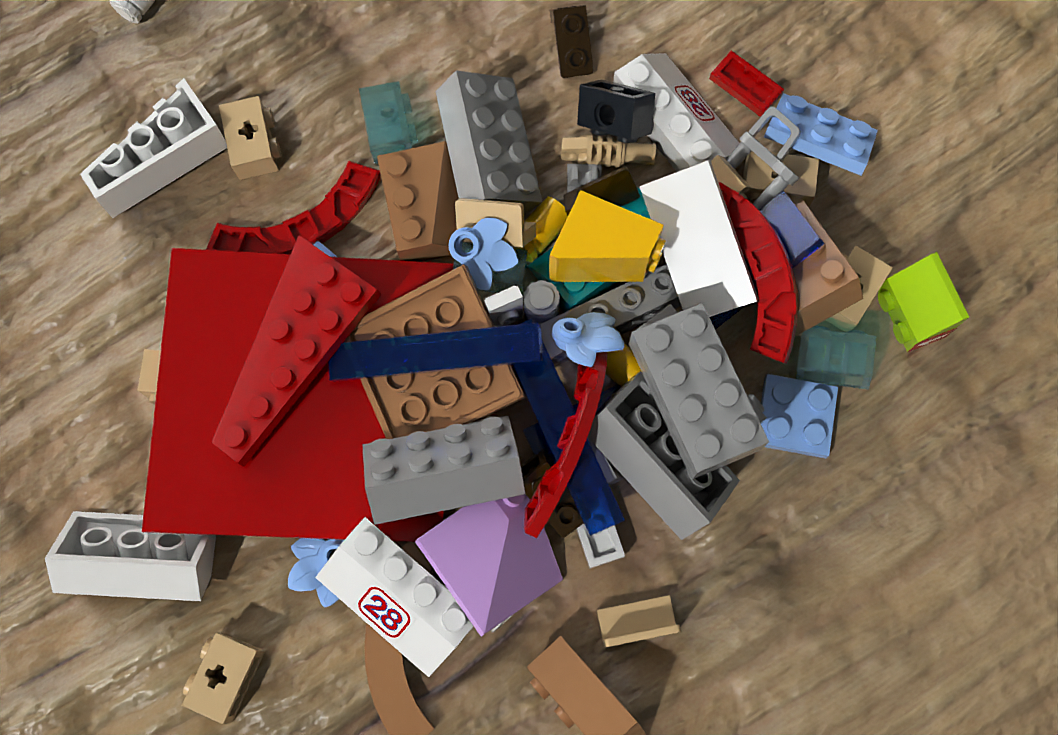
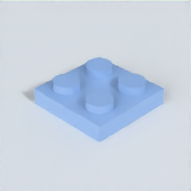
(798, 415)

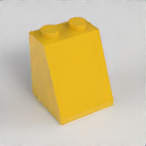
(605, 244)

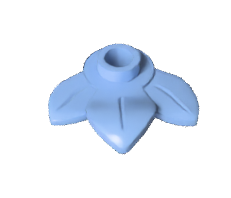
(488, 251)
(587, 336)
(313, 557)

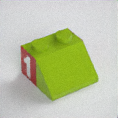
(922, 303)

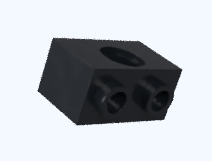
(616, 110)

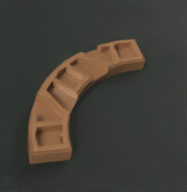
(388, 677)

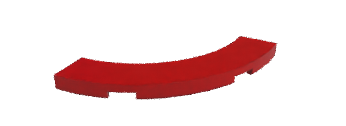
(318, 224)
(773, 276)
(573, 438)

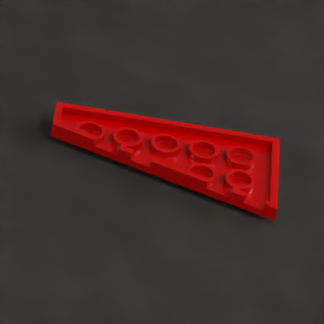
(302, 329)

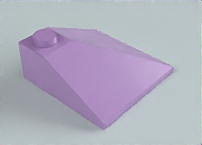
(491, 560)

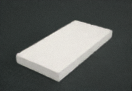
(700, 240)

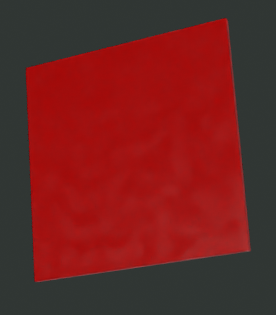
(311, 465)

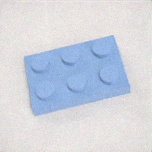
(824, 134)

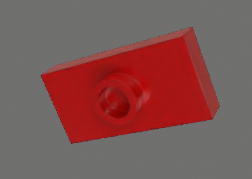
(746, 83)

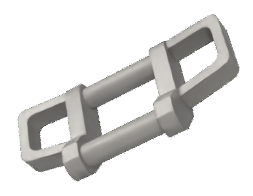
(749, 143)

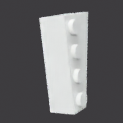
(155, 152)

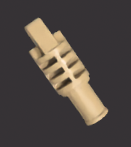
(606, 151)

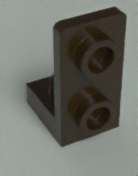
(572, 40)
(614, 187)
(565, 515)

